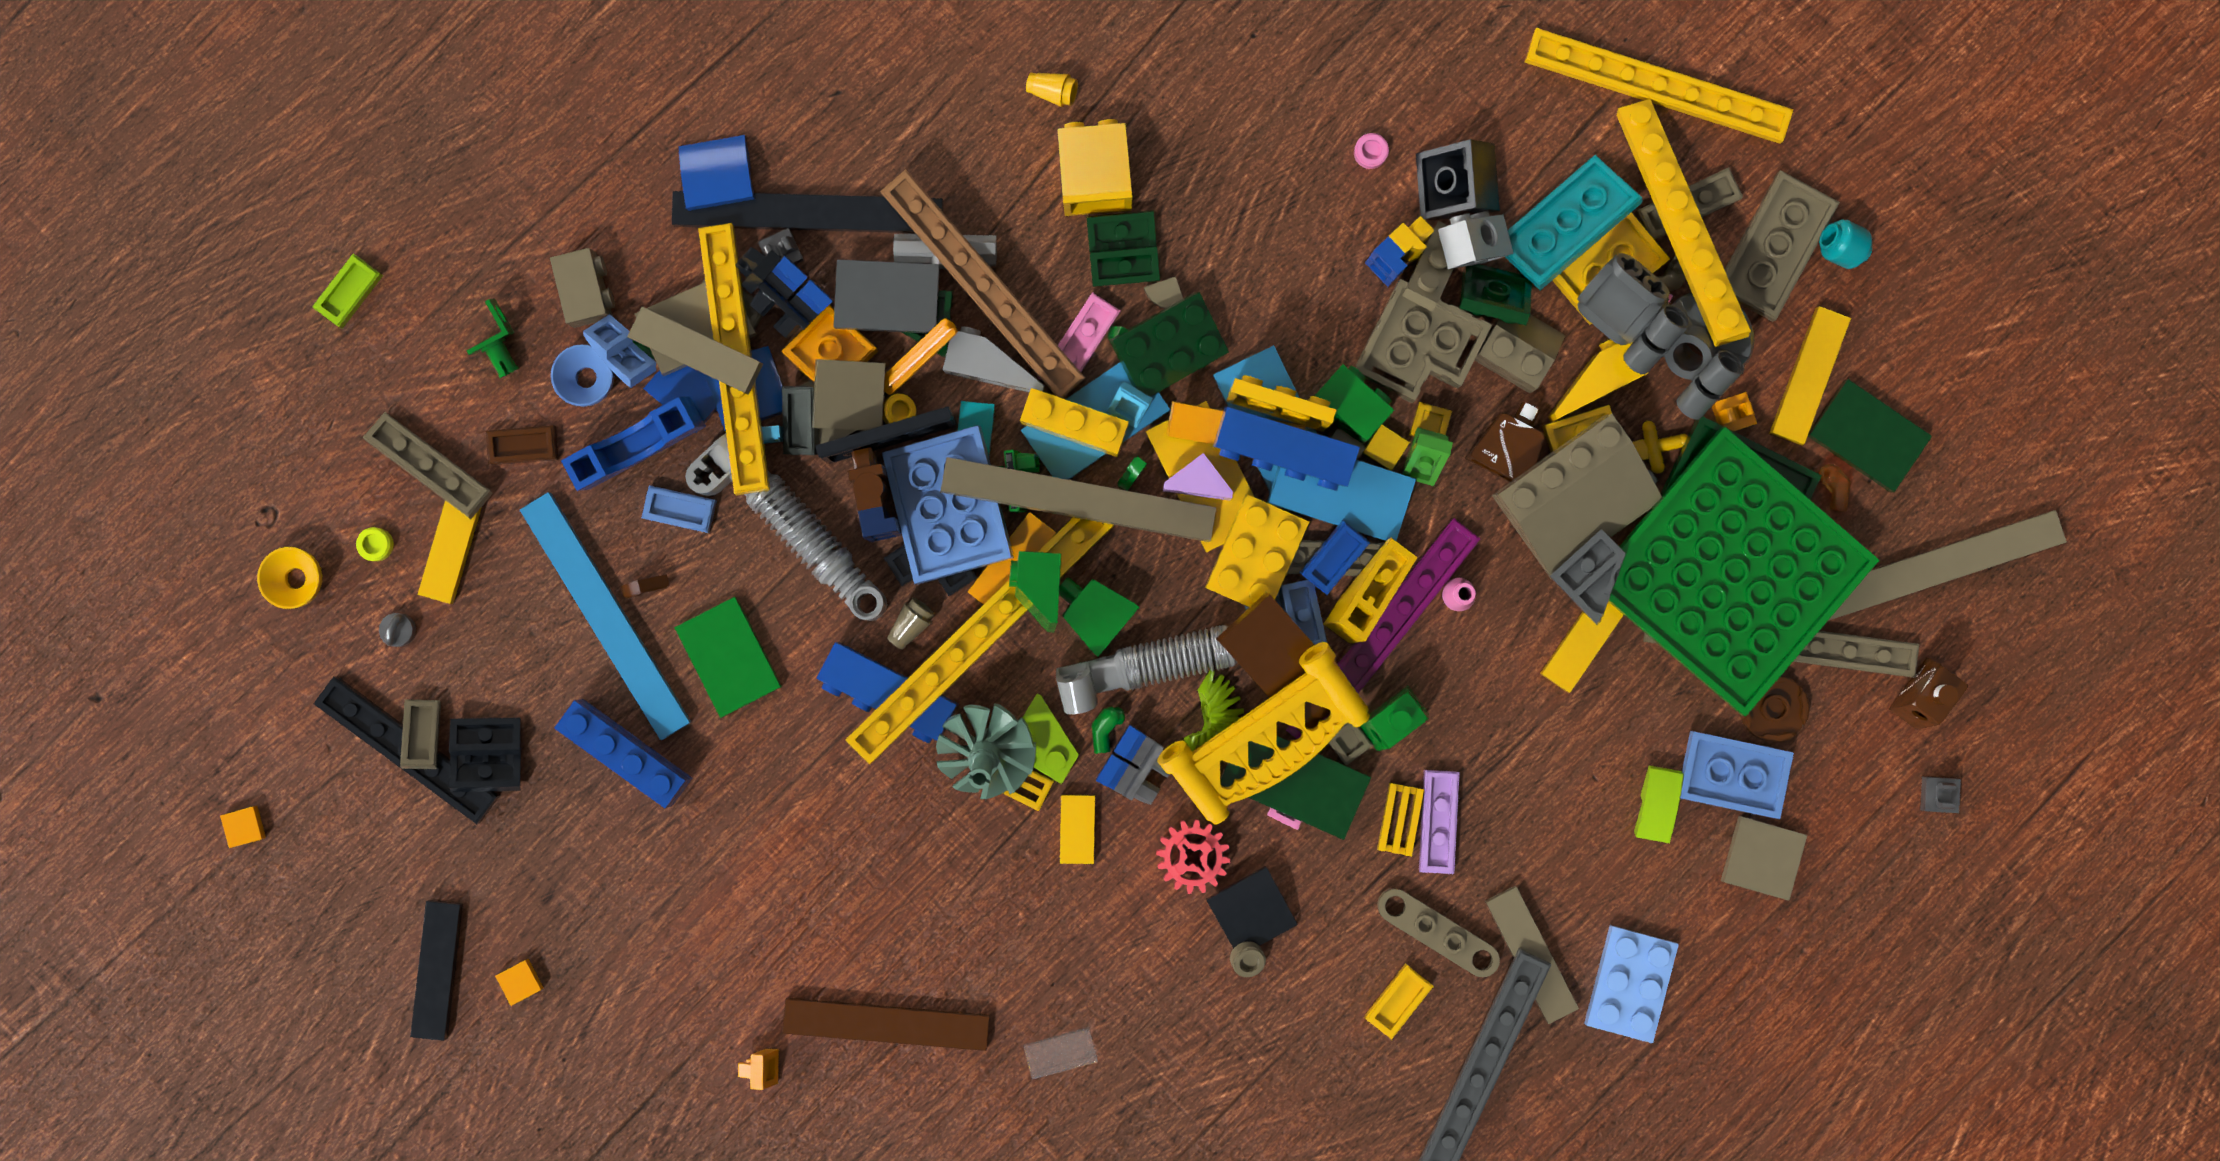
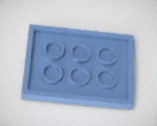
(944, 530)

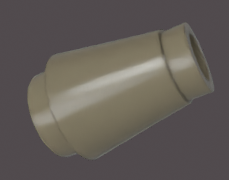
(910, 623)

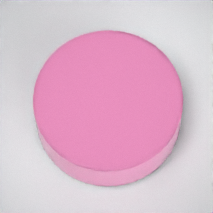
(1371, 151)

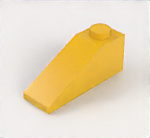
(1599, 377)
(1370, 593)

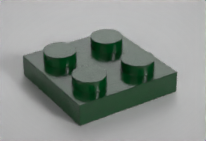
(1496, 294)

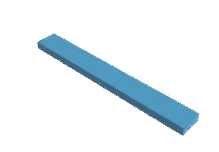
(605, 616)

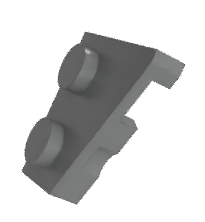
(1591, 575)

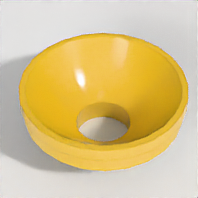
(274, 573)

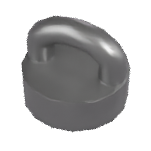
(397, 629)

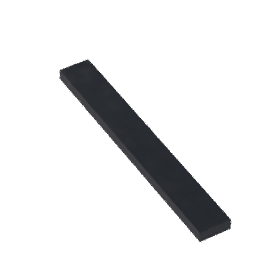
(798, 213)

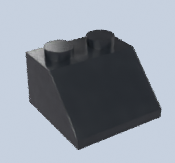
(1457, 180)

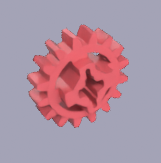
(1180, 866)

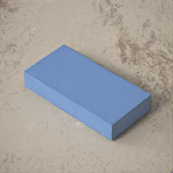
(679, 509)

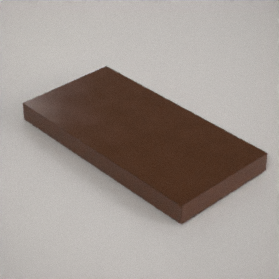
(1270, 649)

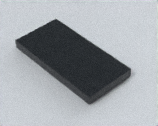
(887, 435)

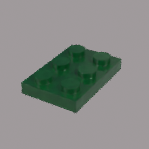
(1169, 345)

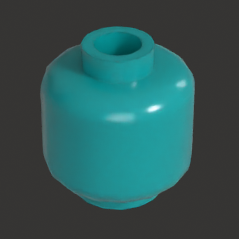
(1846, 244)

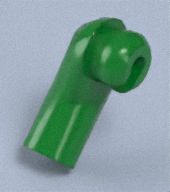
(1103, 725)

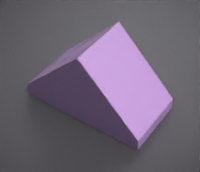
(1200, 480)

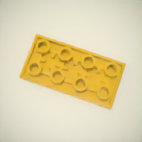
(1177, 453)

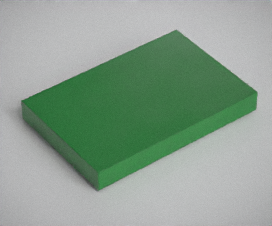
(728, 657)

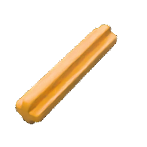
(919, 355)

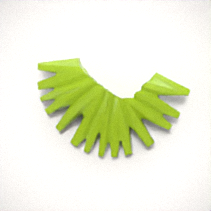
(1214, 707)

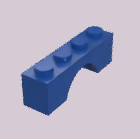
(637, 443)

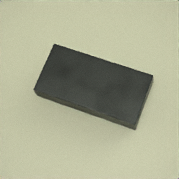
(797, 413)

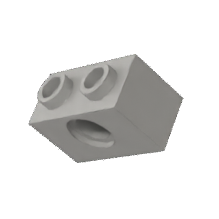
(1475, 239)

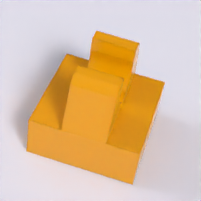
(1734, 412)
(761, 1069)

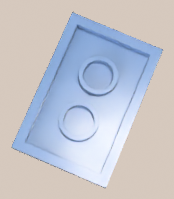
(1631, 984)

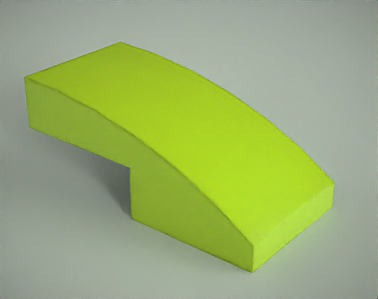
(1659, 804)

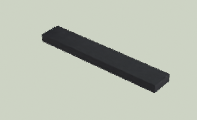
(385, 736)

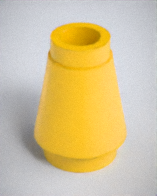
(1052, 87)

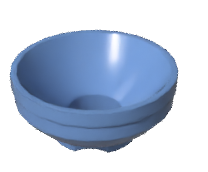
(566, 371)

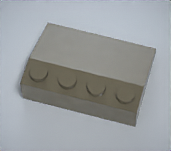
(1578, 491)

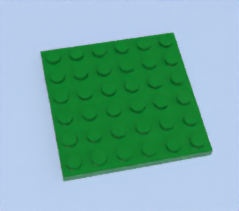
(1736, 571)

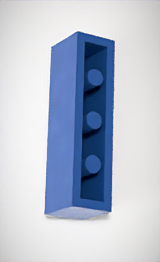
(1285, 447)
(873, 683)
(623, 753)

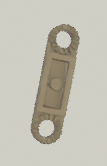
(1438, 932)

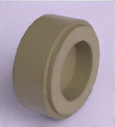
(1247, 959)

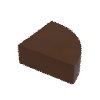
(645, 585)

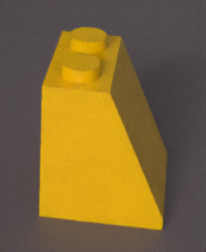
(1095, 168)

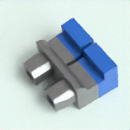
(1125, 777)

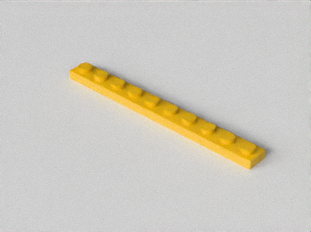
(964, 648)

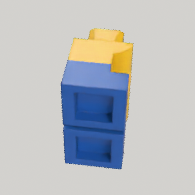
(1402, 243)

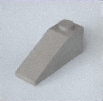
(982, 361)

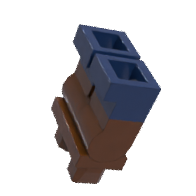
(872, 496)

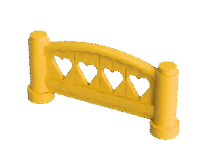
(1321, 685)

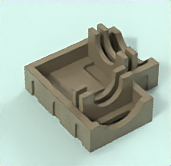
(1419, 343)

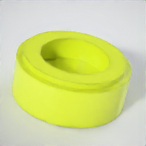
(374, 544)

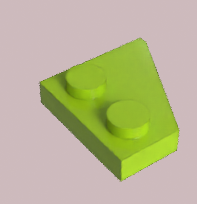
(1053, 748)

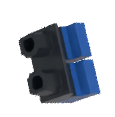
(801, 308)

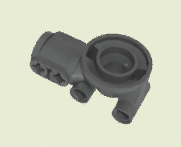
(1634, 308)

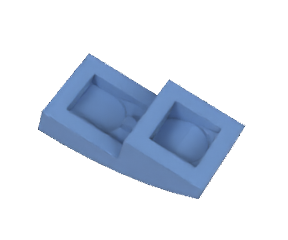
(618, 351)

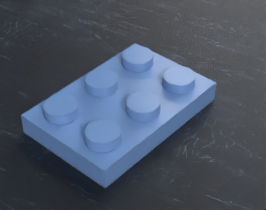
(1735, 774)

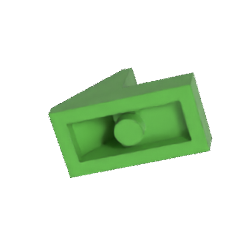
(1427, 456)

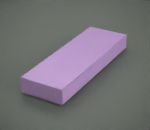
(1439, 821)

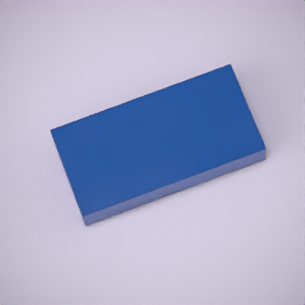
(1334, 557)

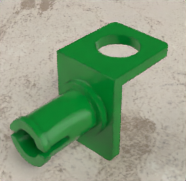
(494, 345)

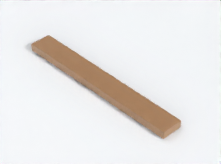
(982, 284)

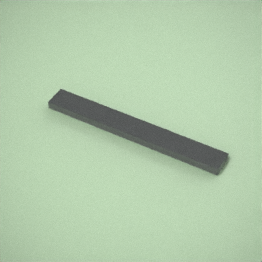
(1486, 1058)

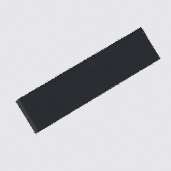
(436, 970)

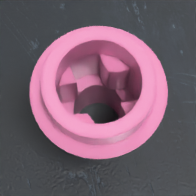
(1451, 596)

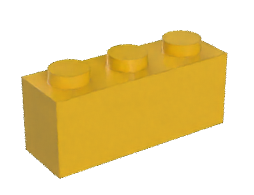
(1074, 422)

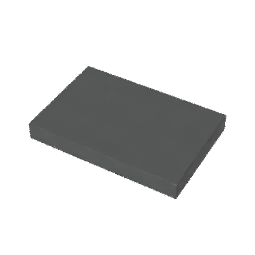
(886, 296)

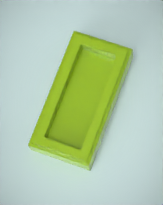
(347, 291)

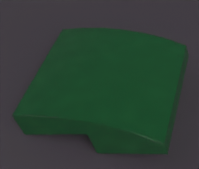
(1123, 248)

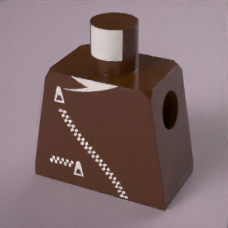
(1509, 444)
(1931, 693)

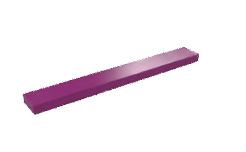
(1406, 605)

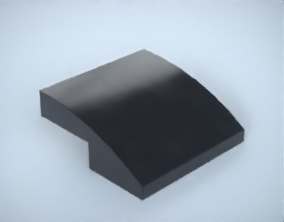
(485, 754)
(1252, 909)

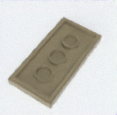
(1778, 244)

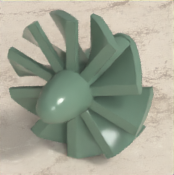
(997, 755)

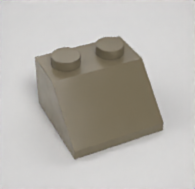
(1520, 351)

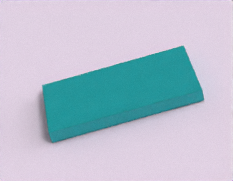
(1570, 221)

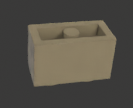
(582, 287)

